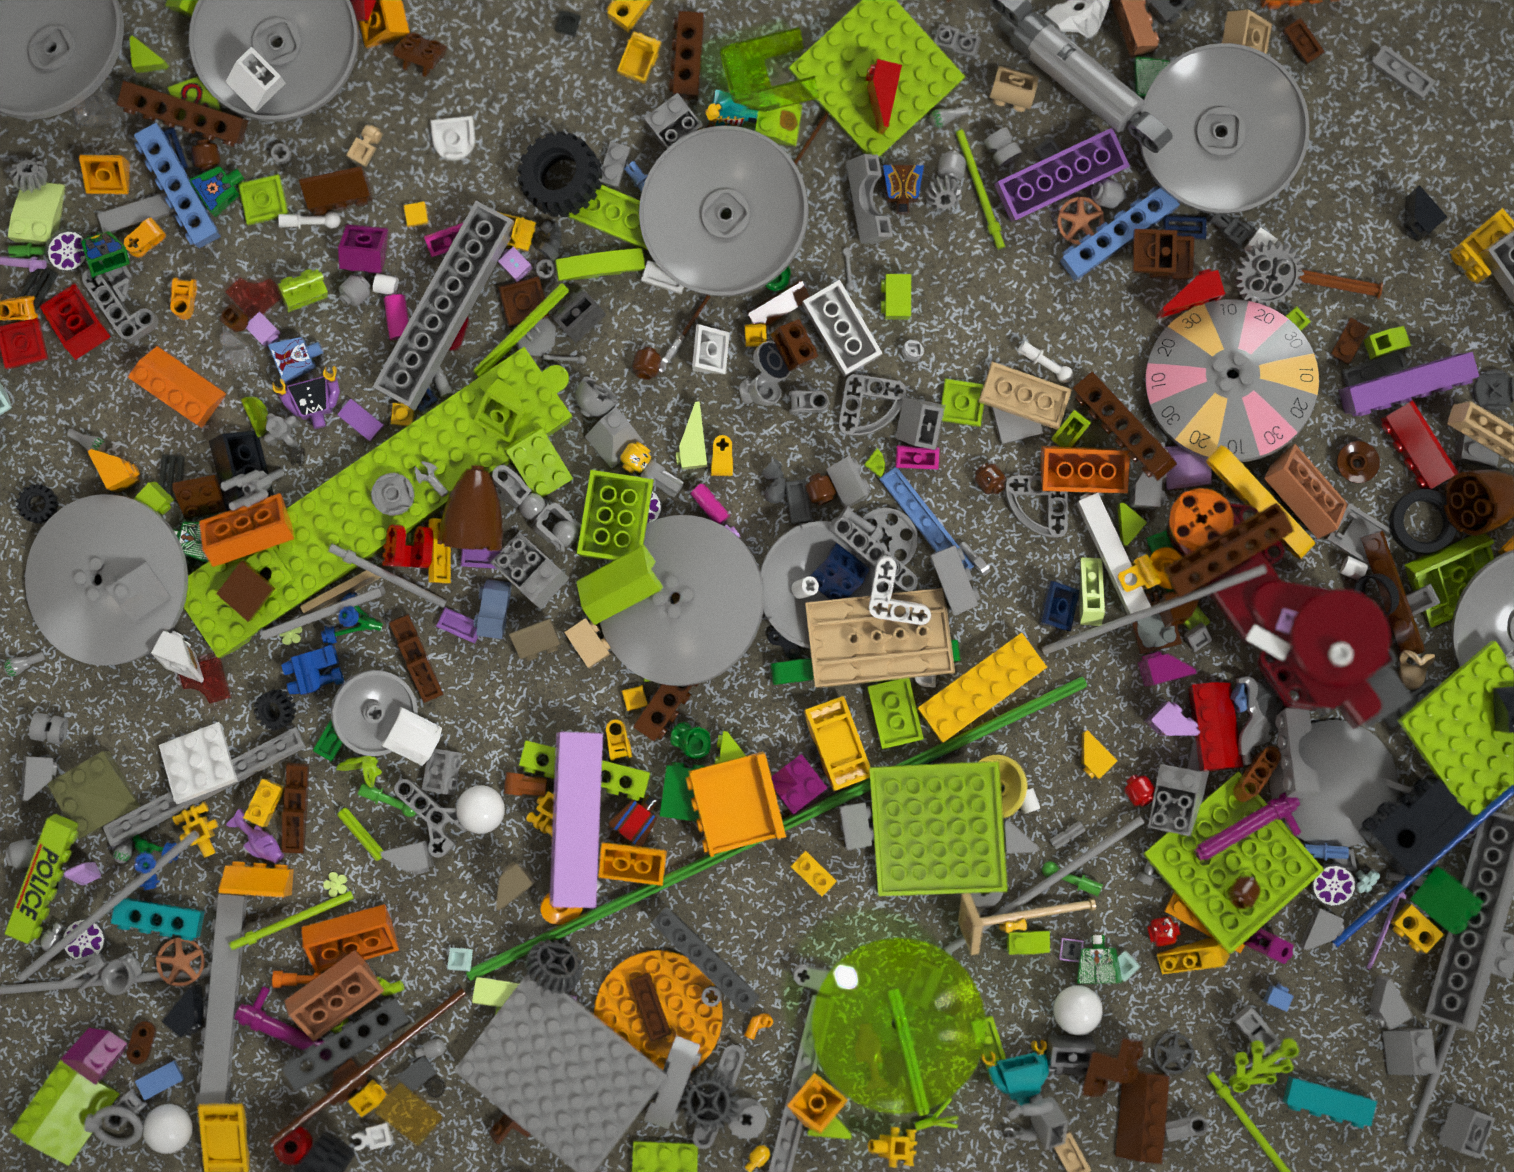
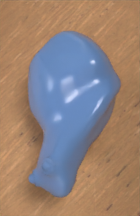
(1239, 698)

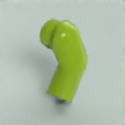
(390, 988)

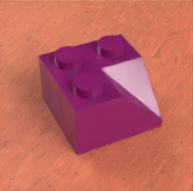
(797, 783)

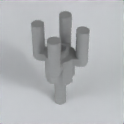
(280, 430)
(253, 485)

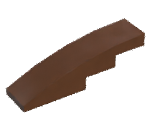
(416, 658)
(295, 808)

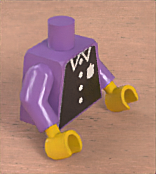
(311, 397)

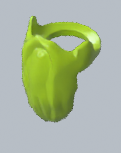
(368, 764)

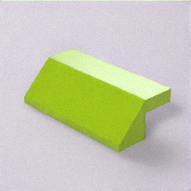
(618, 585)

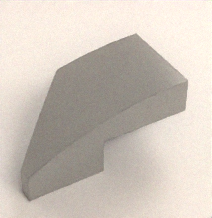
(121, 280)

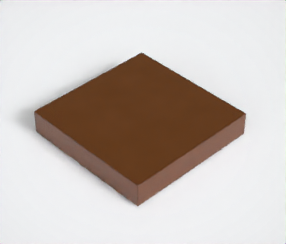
(521, 299)
(245, 591)

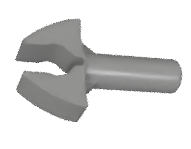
(431, 478)
(979, 563)

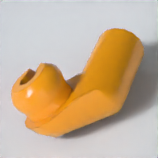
(758, 1022)

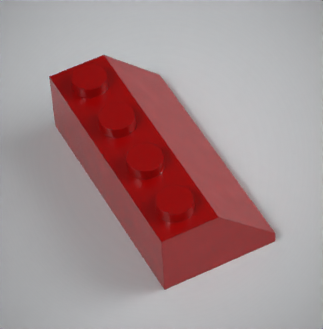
(1418, 446)
(1217, 726)

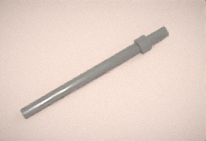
(350, 557)

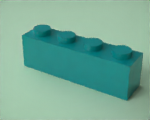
(1329, 1101)

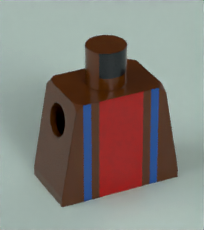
(636, 820)

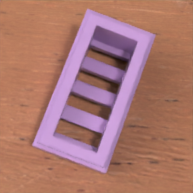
(83, 873)

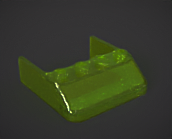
(748, 74)

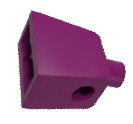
(1274, 948)

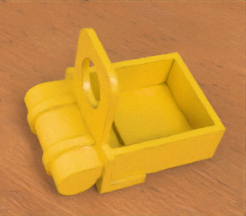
(639, 57)
(521, 233)
(1145, 574)

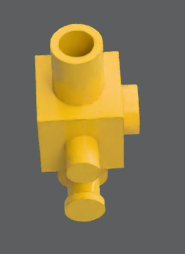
(544, 820)
(200, 825)
(895, 1146)

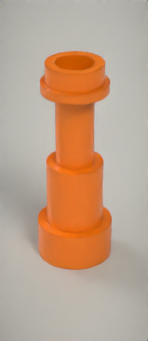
(282, 979)

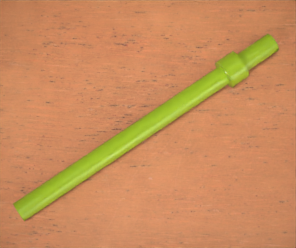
(993, 226)
(252, 937)
(1224, 1092)

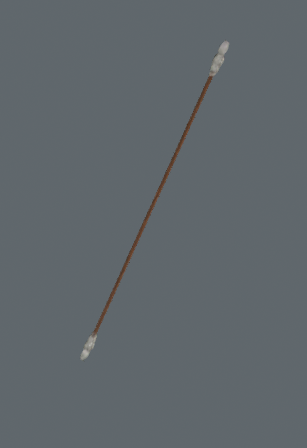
(674, 348)

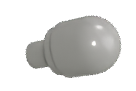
(51, 936)
(431, 1049)

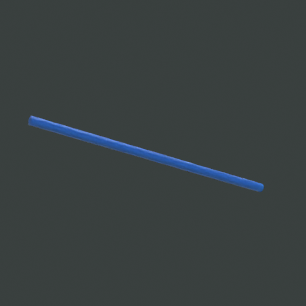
(1403, 884)

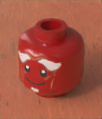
(1163, 931)

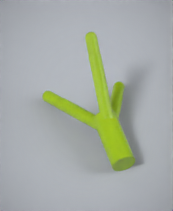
(933, 1121)

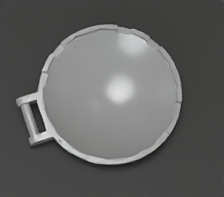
(796, 557)
(1353, 782)

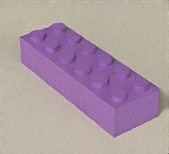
(1061, 174)
(1409, 383)

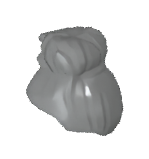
(759, 391)
(120, 974)

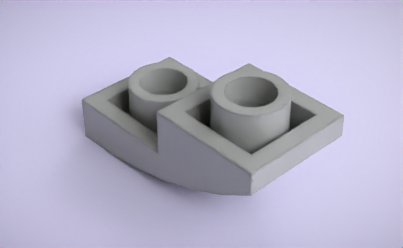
(957, 42)

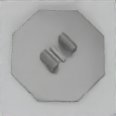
(539, 338)

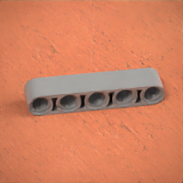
(866, 546)

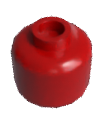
(1140, 790)

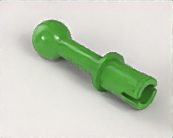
(25, 251)
(376, 795)
(1083, 883)

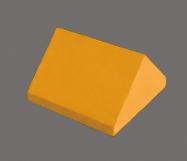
(105, 174)
(816, 1104)

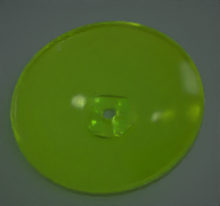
(906, 1066)

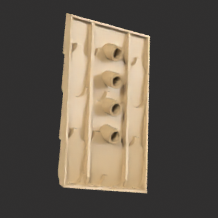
(859, 648)

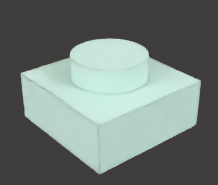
(460, 959)
(1128, 965)

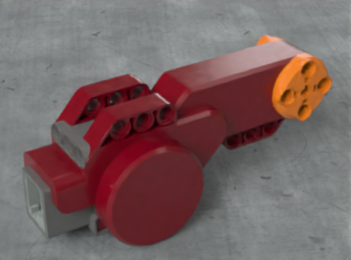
(1361, 689)

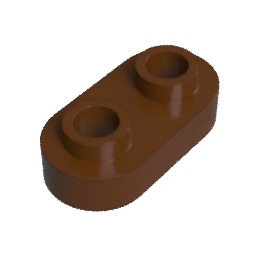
(234, 318)
(141, 1043)

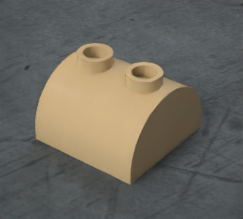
(1014, 88)

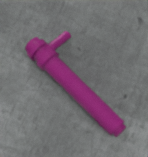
(1275, 809)
(260, 1021)

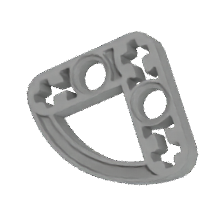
(864, 390)
(1024, 519)

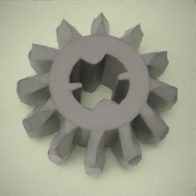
(28, 174)
(943, 193)

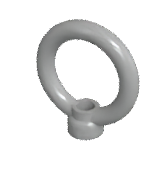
(94, 1122)

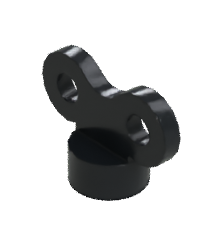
(786, 644)

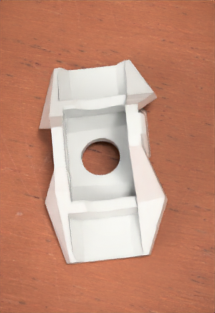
(1070, 18)

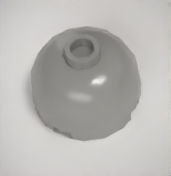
(594, 399)

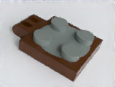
(1152, 634)

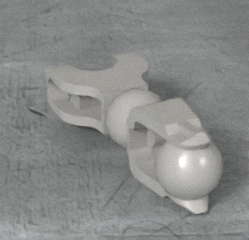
(532, 506)

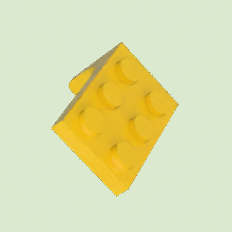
(1467, 252)

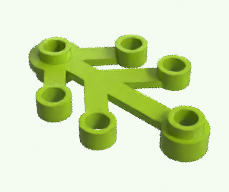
(1242, 1080)

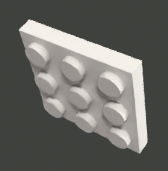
(198, 763)

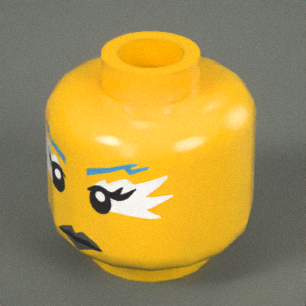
(635, 457)

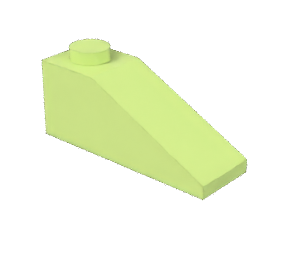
(692, 445)
(1091, 592)

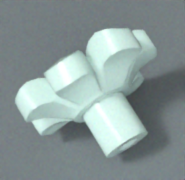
(1366, 880)

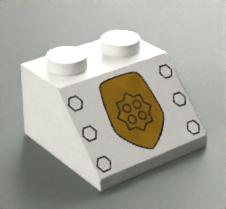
(177, 655)

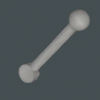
(847, 251)
(582, 359)

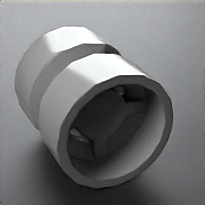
(1003, 147)
(48, 728)

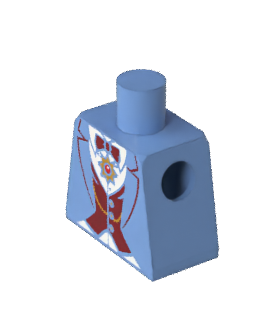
(294, 357)

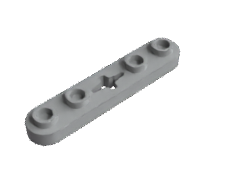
(730, 1067)

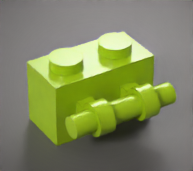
(302, 289)

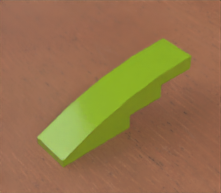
(599, 264)

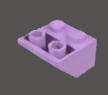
(1170, 722)

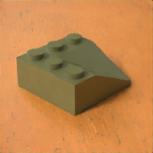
(93, 794)

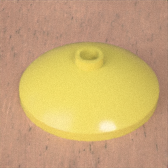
(1014, 781)

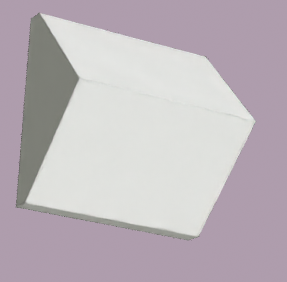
(710, 350)

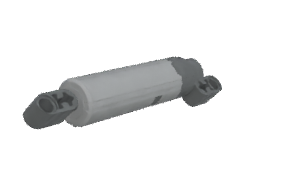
(1079, 73)

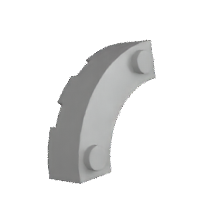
(678, 1067)

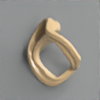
(1414, 675)

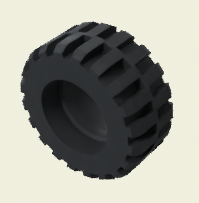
(542, 157)
(327, 1155)

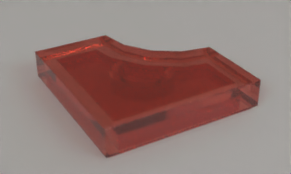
(254, 297)
(214, 683)

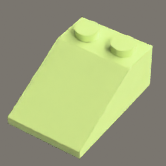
(37, 214)

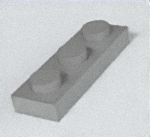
(1402, 72)

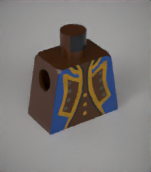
(902, 185)

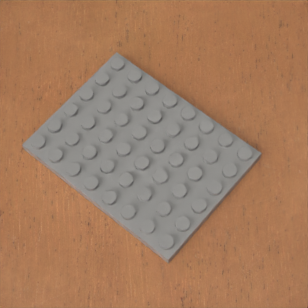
(561, 1074)

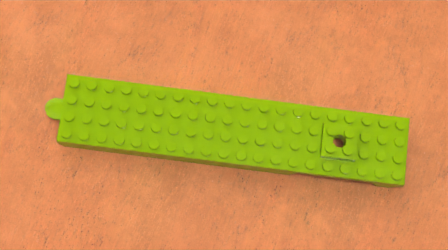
(343, 506)

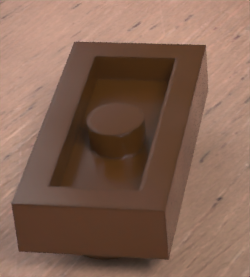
(1303, 41)
(1349, 341)

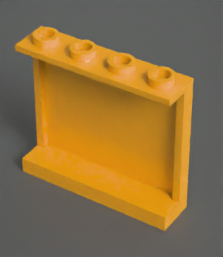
(735, 803)

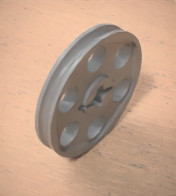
(894, 532)

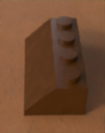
(1143, 1118)

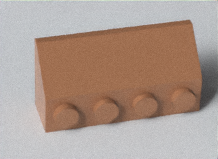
(1136, 27)
(1306, 492)
(333, 996)

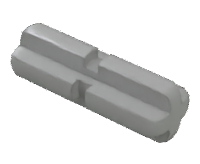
(1070, 833)

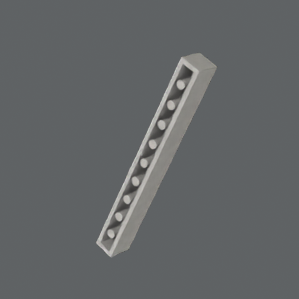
(222, 1000)

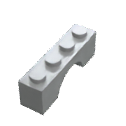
(863, 175)
(1299, 779)

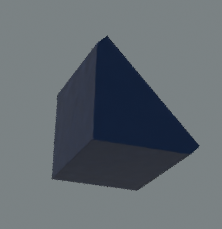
(1059, 606)

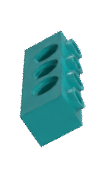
(191, 918)

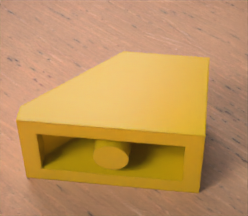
(1095, 756)

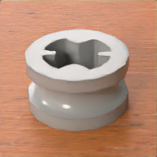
(276, 148)
(541, 274)
(717, 993)

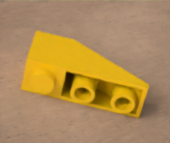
(1193, 956)

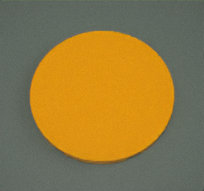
(680, 994)

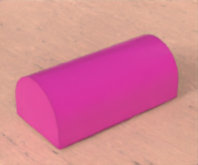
(441, 241)
(396, 315)
(917, 457)
(709, 504)

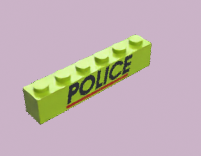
(42, 878)

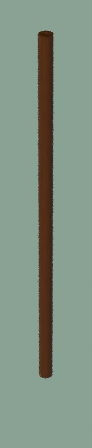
(367, 1067)

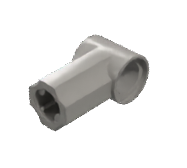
(662, 479)
(1182, 1127)

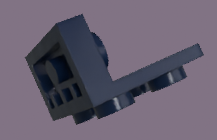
(840, 574)

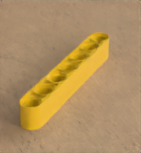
(1253, 494)

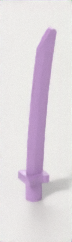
(31, 263)
(1385, 927)

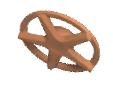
(1079, 220)
(180, 962)

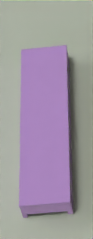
(576, 819)

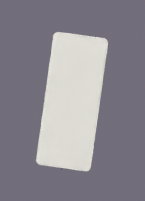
(1268, 642)

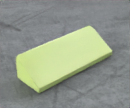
(492, 991)

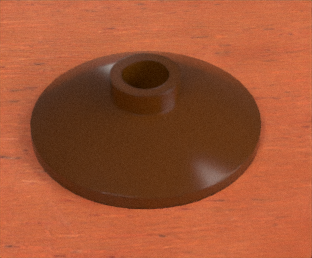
(1368, 460)

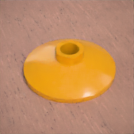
(1162, 558)
(558, 915)

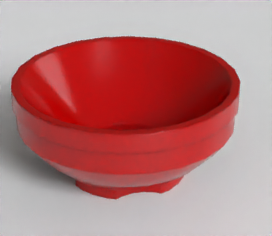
(304, 1143)

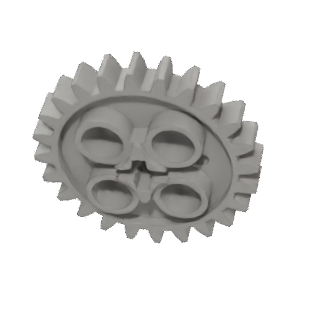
(1269, 273)

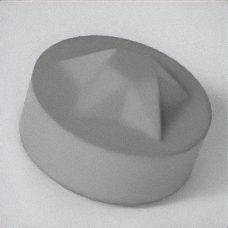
(912, 350)

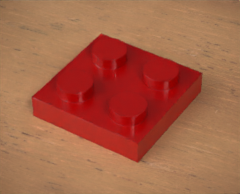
(22, 343)

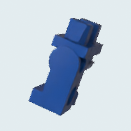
(307, 670)

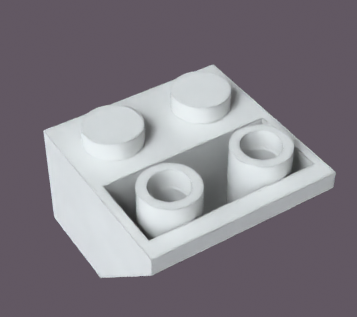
(254, 80)

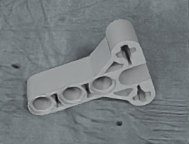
(436, 830)

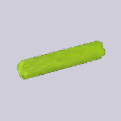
(360, 833)

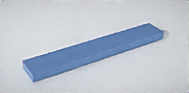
(919, 512)

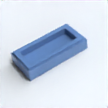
(159, 1080)

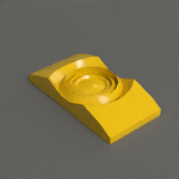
(838, 743)
(224, 1137)

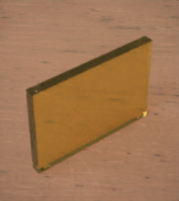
(408, 1114)

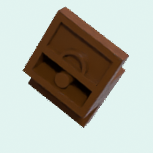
(1163, 254)
(1112, 1067)

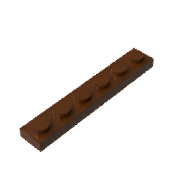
(1402, 618)

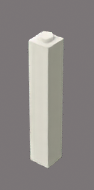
(1111, 551)

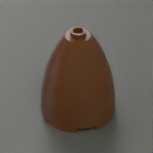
(1480, 501)
(472, 513)

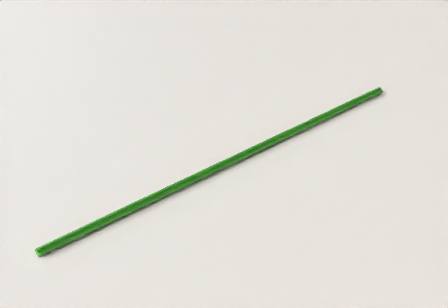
(788, 823)

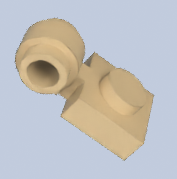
(362, 150)

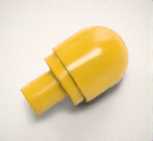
(758, 1157)

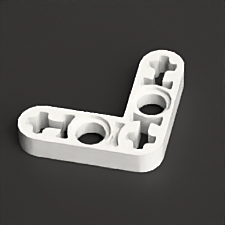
(885, 597)

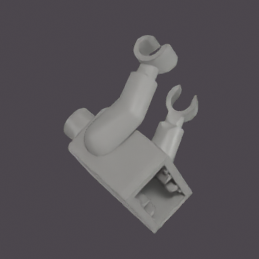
(1047, 1120)

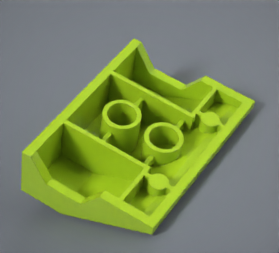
(1449, 573)

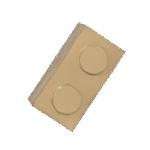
(587, 642)

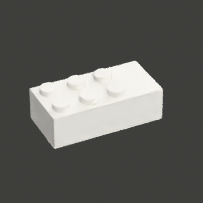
(841, 328)

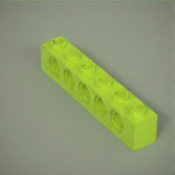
(639, 778)

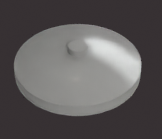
(368, 709)

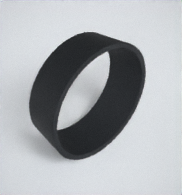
(1393, 592)

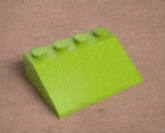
(614, 515)
(58, 1113)

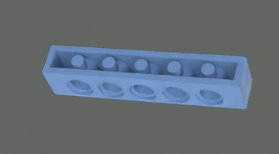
(146, 141)
(1079, 267)

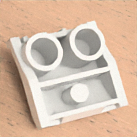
(413, 737)

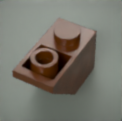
(1178, 614)
(344, 1072)

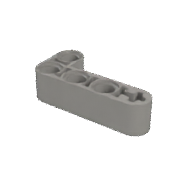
(114, 304)

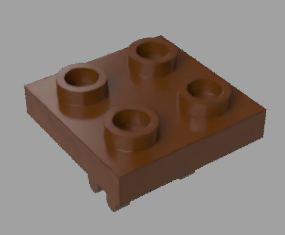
(420, 51)
(199, 496)

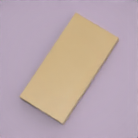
(1025, 395)

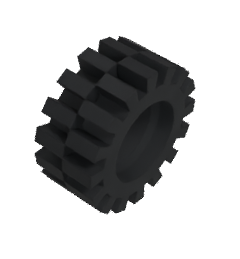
(24, 503)
(265, 714)

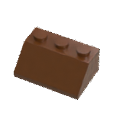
(336, 190)

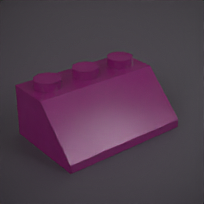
(1162, 668)

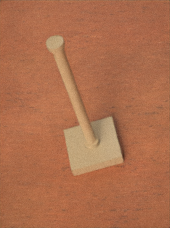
(972, 925)

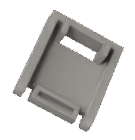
(1361, 525)

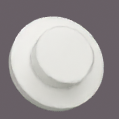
(1340, 654)

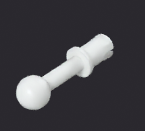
(331, 220)
(1064, 374)

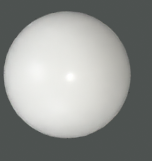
(480, 809)
(1077, 1010)
(167, 1128)

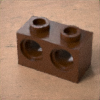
(792, 346)

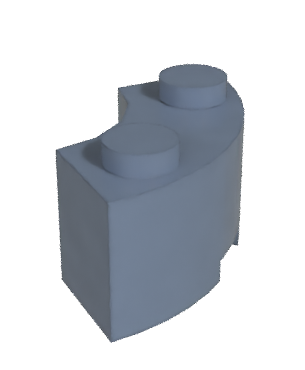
(493, 609)

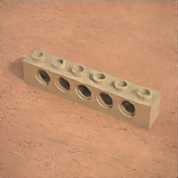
(1483, 428)

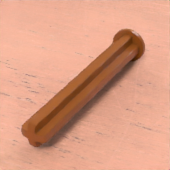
(1342, 283)

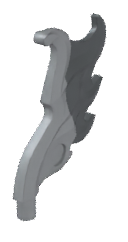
(1263, 712)

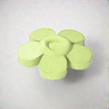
(291, 635)
(335, 884)

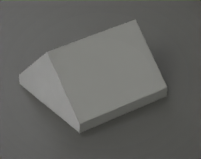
(1017, 841)

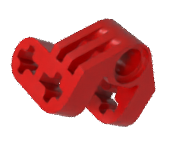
(404, 555)

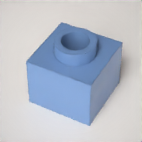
(1278, 997)

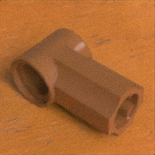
(520, 784)

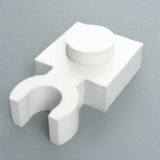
(376, 1137)

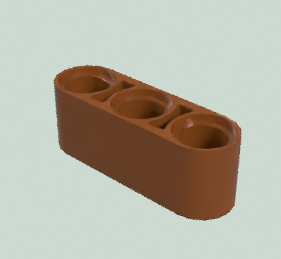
(1251, 780)

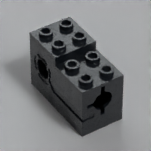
(1416, 826)

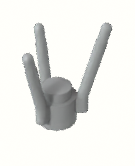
(95, 964)

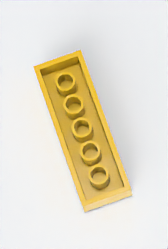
(981, 687)

